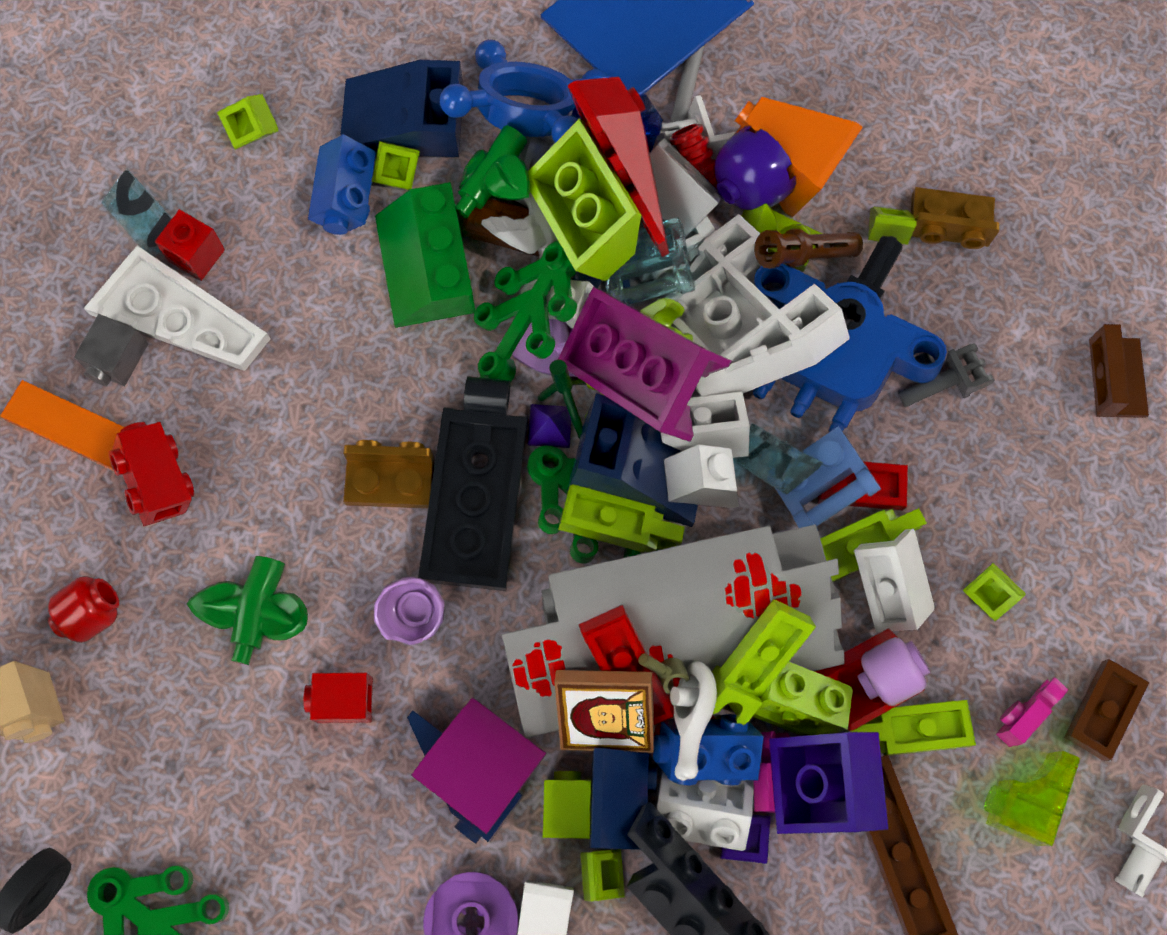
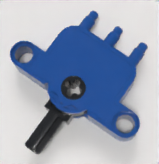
(877, 343)

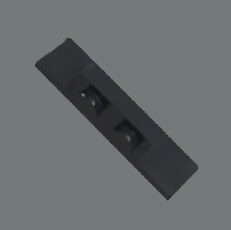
(681, 886)

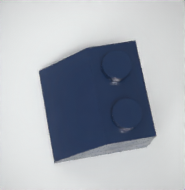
(617, 793)

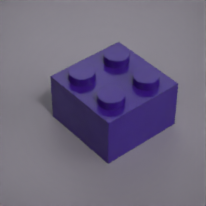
(828, 783)

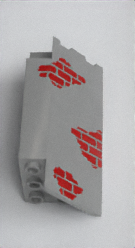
(683, 605)

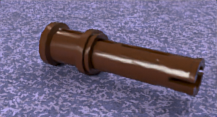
(840, 244)

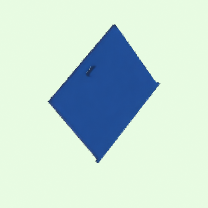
(640, 37)

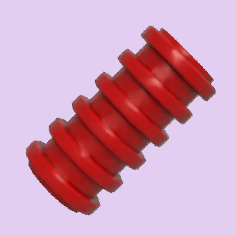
(693, 148)

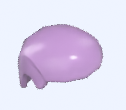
(409, 599)

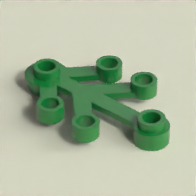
(531, 306)
(550, 480)
(148, 921)

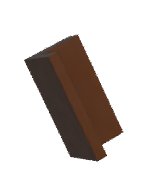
(1118, 374)

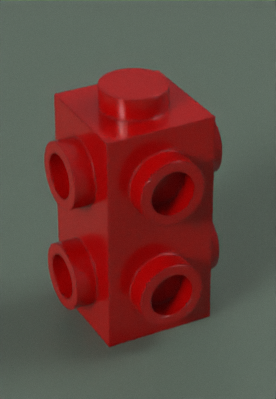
(151, 472)

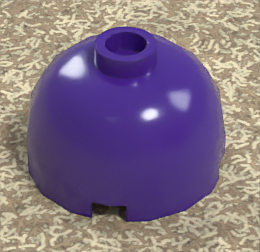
(753, 170)

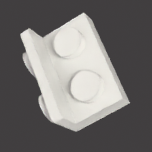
(709, 811)

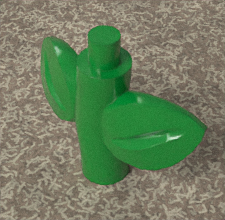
(495, 173)
(252, 608)

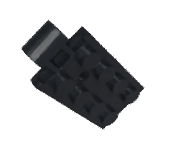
(469, 506)

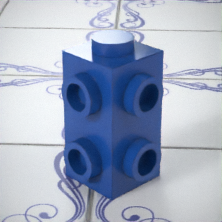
(342, 185)
(725, 753)

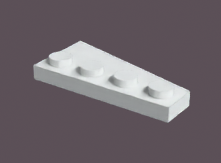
(176, 311)

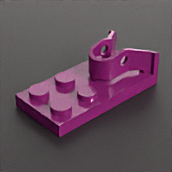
(638, 362)

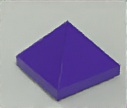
(549, 426)

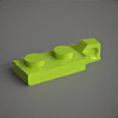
(617, 521)
(875, 528)
(923, 728)

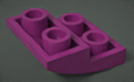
(479, 765)

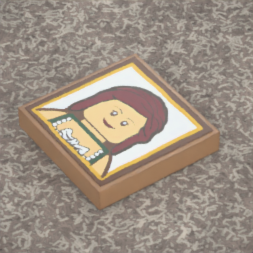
(605, 710)

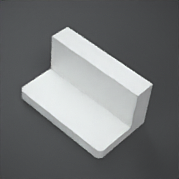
(895, 582)

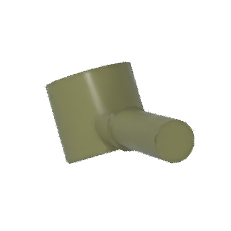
(665, 670)

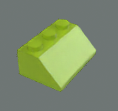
(585, 204)

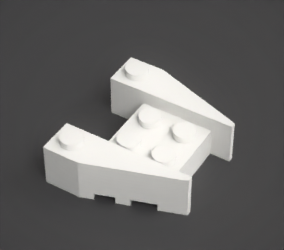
(743, 325)

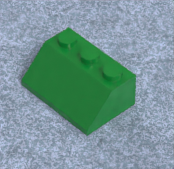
(424, 257)

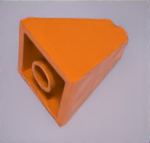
(810, 140)

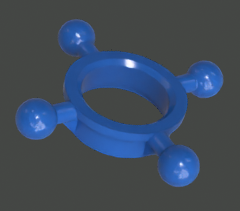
(526, 79)

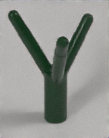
(563, 384)

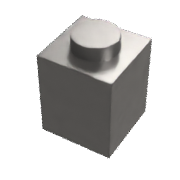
(110, 351)

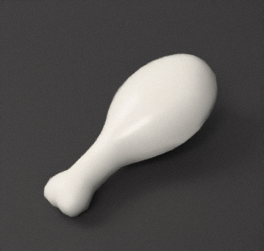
(693, 709)

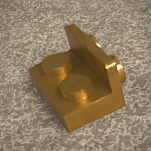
(954, 217)
(388, 474)

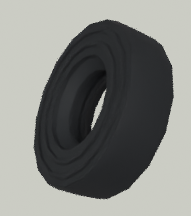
(32, 889)

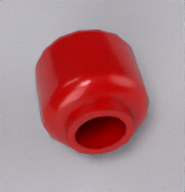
(83, 609)

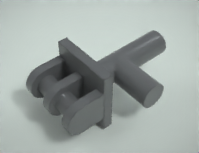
(956, 375)

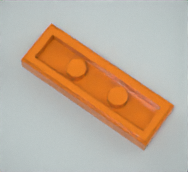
(62, 423)

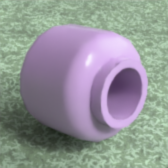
(893, 671)

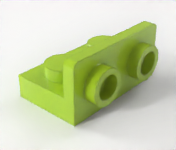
(806, 702)

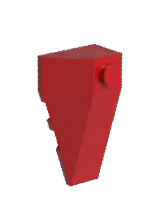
(618, 128)

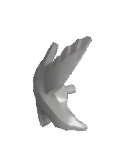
(524, 234)

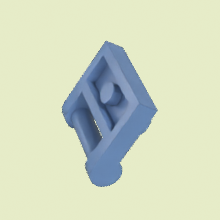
(839, 462)

